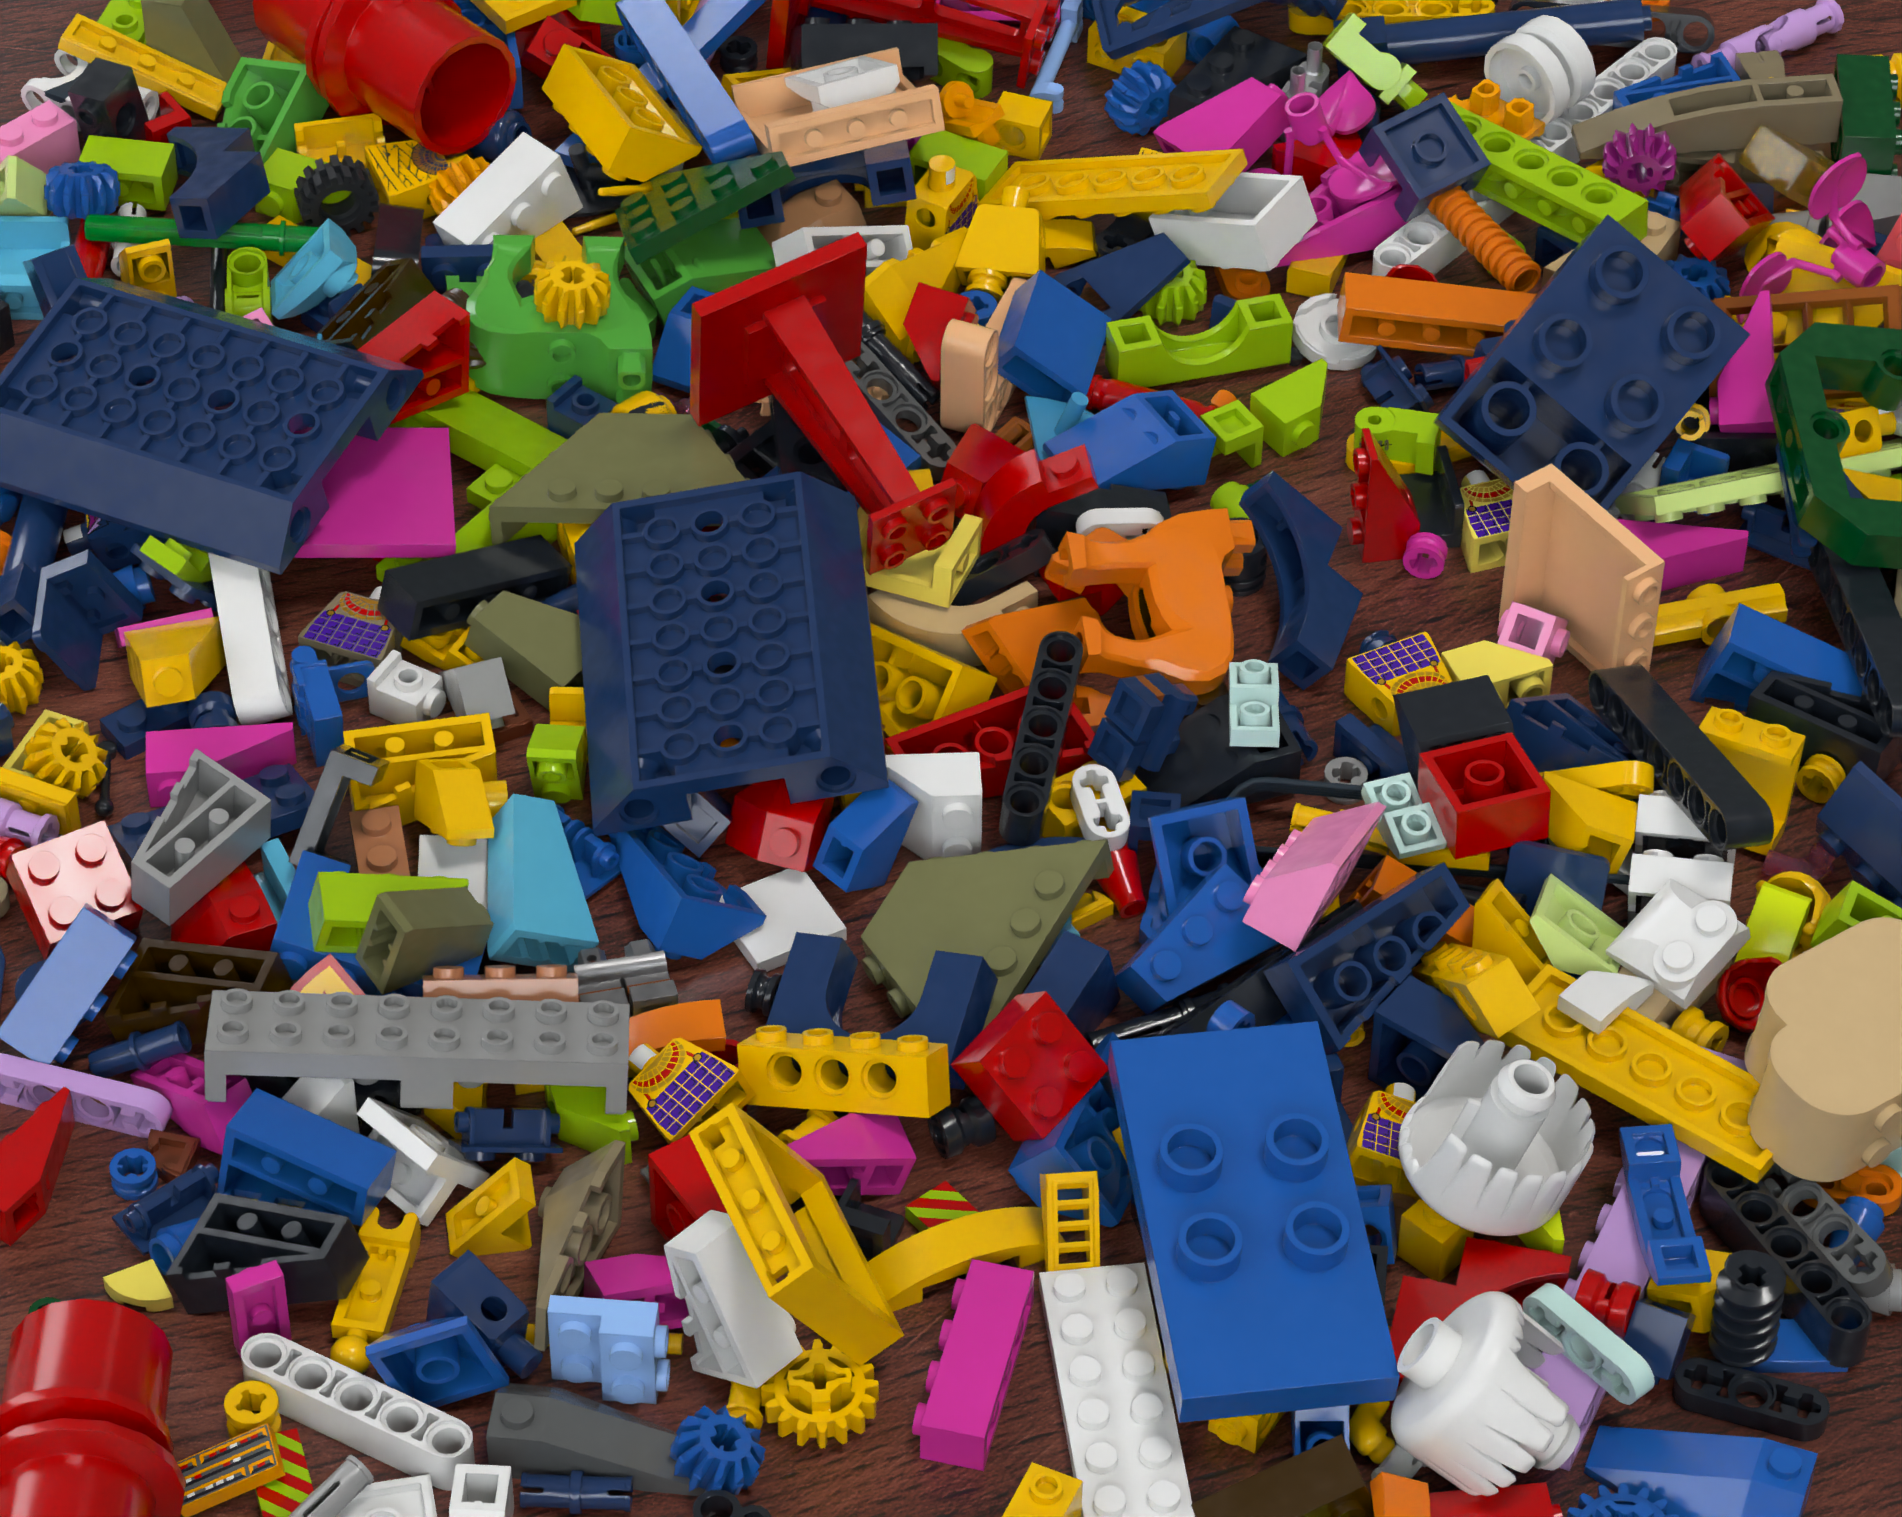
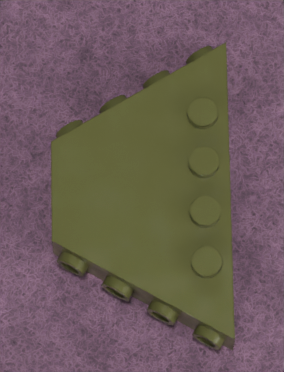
(613, 462)
(978, 905)

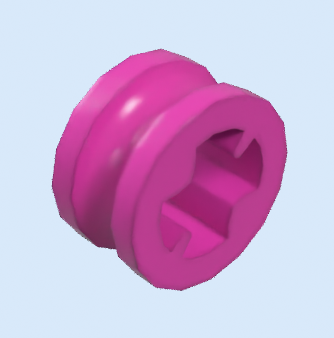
(1428, 544)

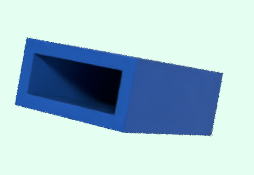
(1050, 340)

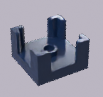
(1426, 153)

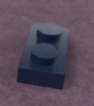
(129, 724)

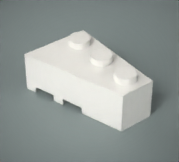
(733, 1320)

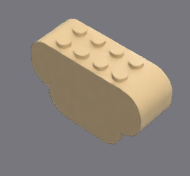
(1831, 1055)

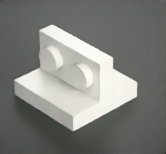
(424, 1162)

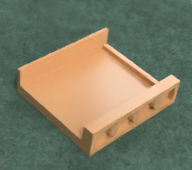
(788, 124)
(1582, 567)

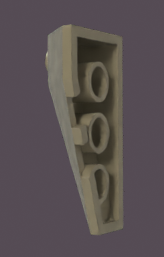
(578, 1225)

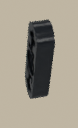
(1005, 566)
(1738, 1380)

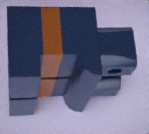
(1141, 724)

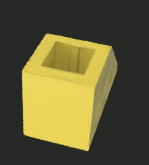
(1510, 670)

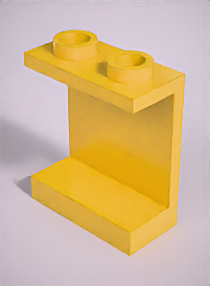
(1763, 755)

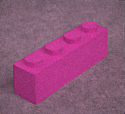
(975, 1364)

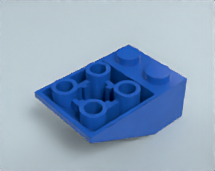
(1143, 443)

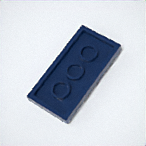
(280, 783)

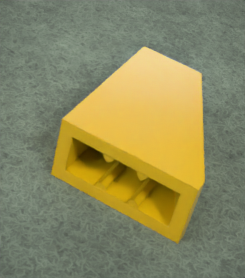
(175, 660)

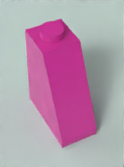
(1238, 118)

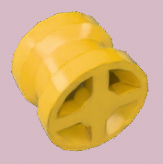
(1697, 1029)
(251, 1397)

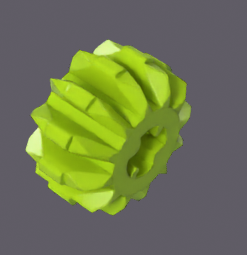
(1180, 297)

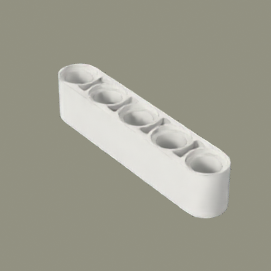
(251, 641)
(359, 1410)

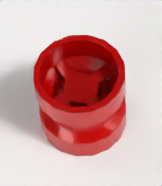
(1608, 1300)

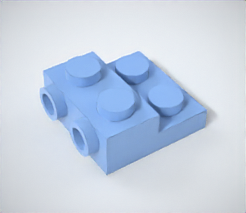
(610, 1345)

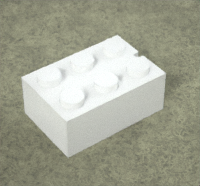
(1247, 227)

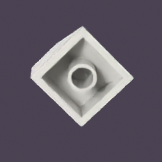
(948, 798)

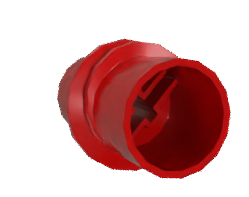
(400, 59)
(88, 1416)

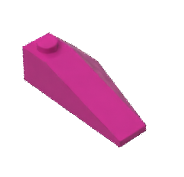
(1346, 226)

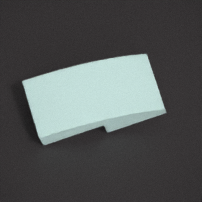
(1253, 704)
(1406, 823)

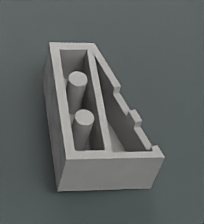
(198, 839)

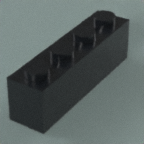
(444, 591)

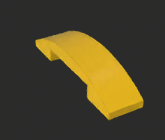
(950, 1247)

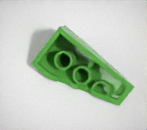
(269, 100)

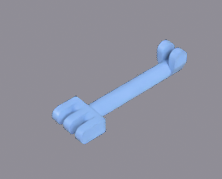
(1068, 32)

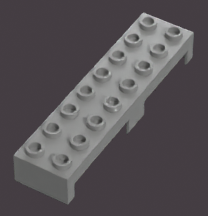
(418, 1041)

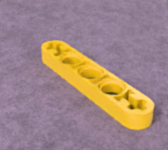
(1392, 10)

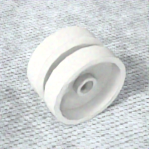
(1543, 65)

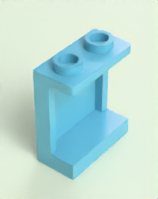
(20, 241)

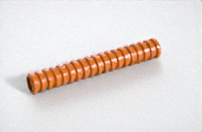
(1485, 240)

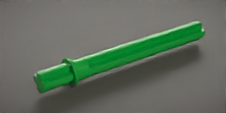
(148, 229)

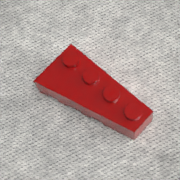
(992, 732)

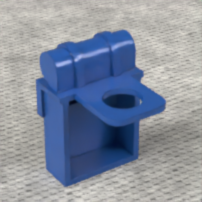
(318, 698)

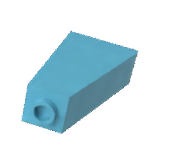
(535, 888)

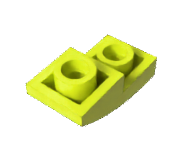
(1775, 924)

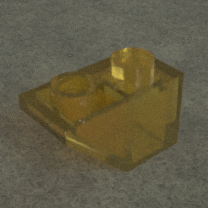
(1784, 163)

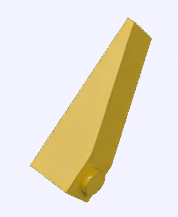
(922, 683)

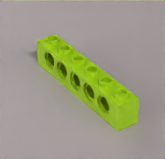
(1550, 186)

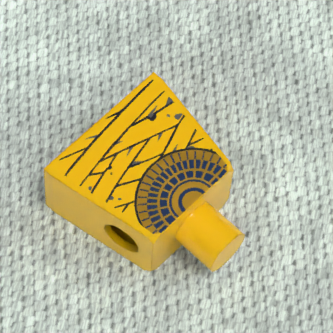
(404, 172)

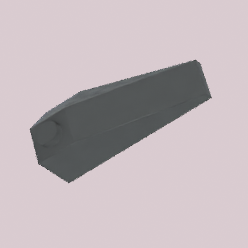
(562, 1432)

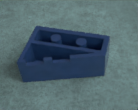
(1565, 734)

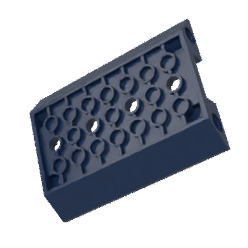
(161, 450)
(789, 626)

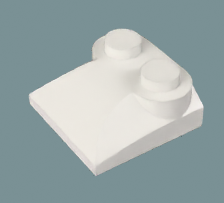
(845, 82)
(1680, 942)

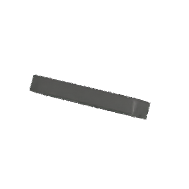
(902, 405)
(1826, 1219)

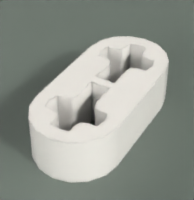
(1123, 521)
(1110, 805)

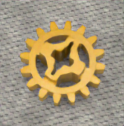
(821, 1396)

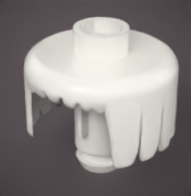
(1496, 1140)
(1474, 1402)

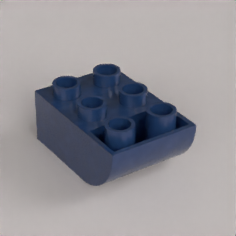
(1593, 369)

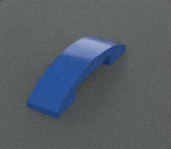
(1660, 1206)

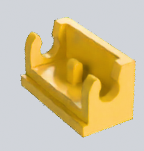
(338, 137)

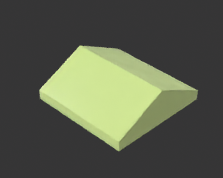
(1573, 930)

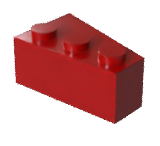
(1719, 211)
(433, 339)

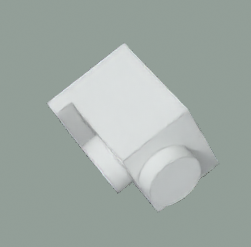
(404, 691)

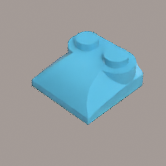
(317, 270)

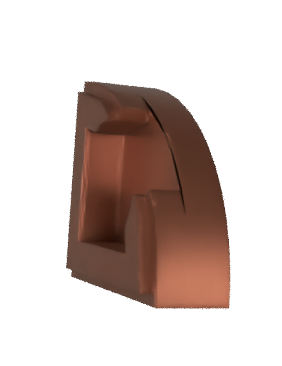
(173, 1153)

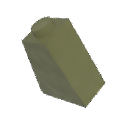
(190, 34)
(533, 639)
(421, 931)

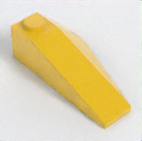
(894, 282)

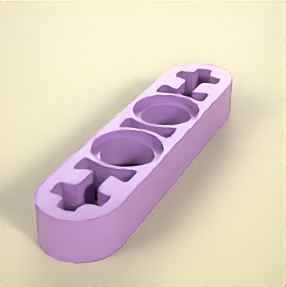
(127, 1108)

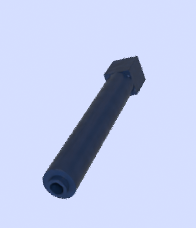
(1475, 34)
(30, 549)

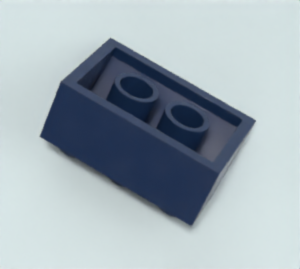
(1866, 829)

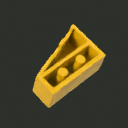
(405, 743)

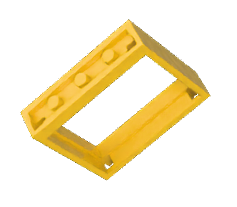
(828, 1274)

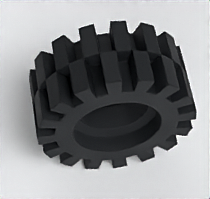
(332, 178)

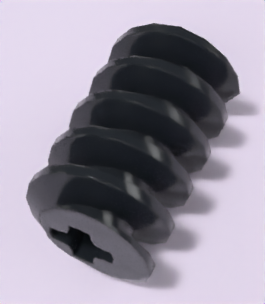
(1747, 1309)

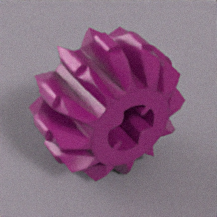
(1640, 159)

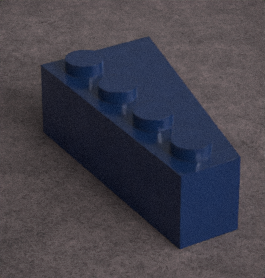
(1362, 958)

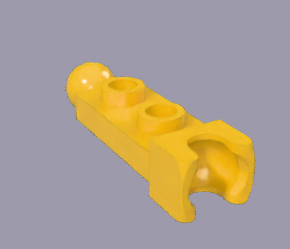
(376, 1293)

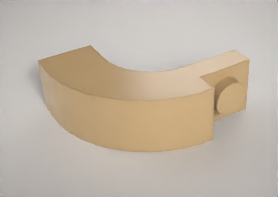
(942, 626)

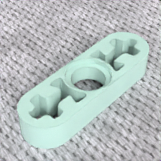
(1590, 1344)

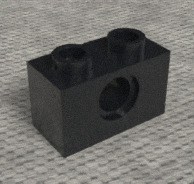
(109, 102)

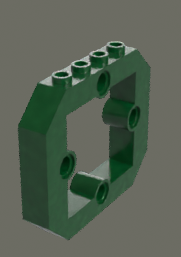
(1813, 436)

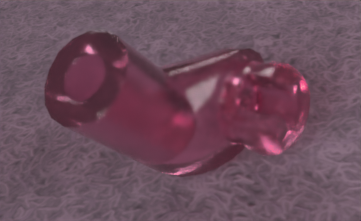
(1817, 865)

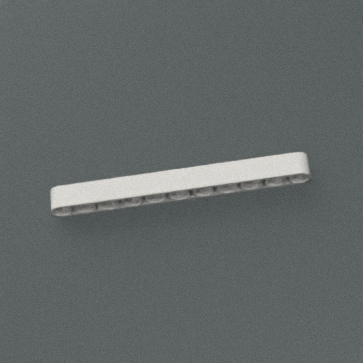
(1432, 246)

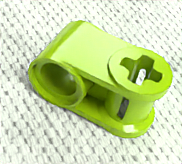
(248, 282)

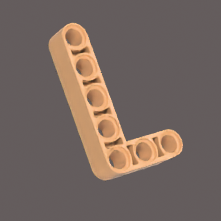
(969, 370)

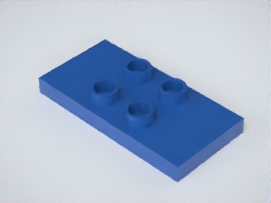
(1251, 1222)

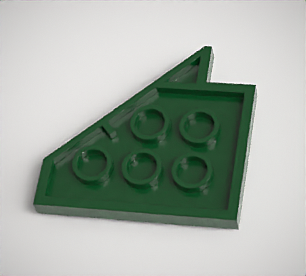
(696, 199)

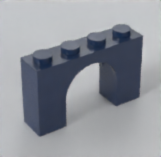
(880, 168)
(820, 978)

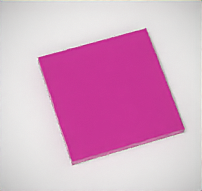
(388, 499)

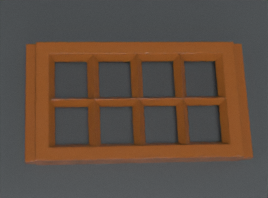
(1806, 301)

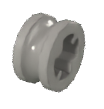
(1345, 768)

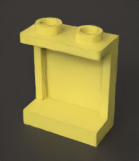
(932, 574)

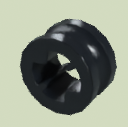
(738, 55)
(761, 991)

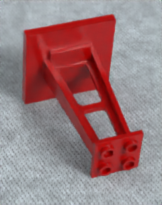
(1035, 18)
(791, 340)

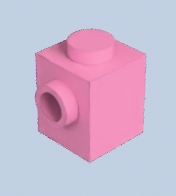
(1533, 631)

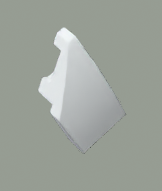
(1602, 996)

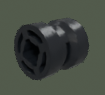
(958, 1127)

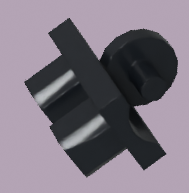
(748, 449)

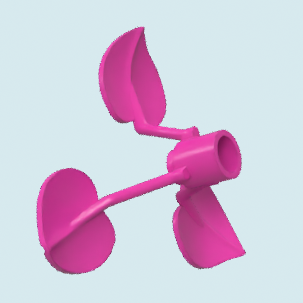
(1342, 110)
(1850, 234)

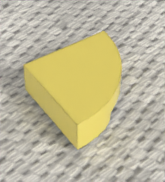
(140, 1286)

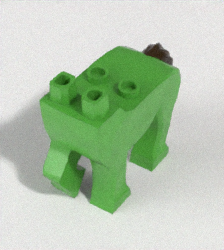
(531, 359)

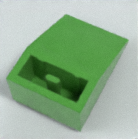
(707, 260)

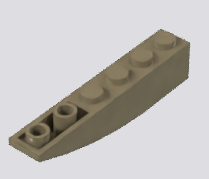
(1725, 115)

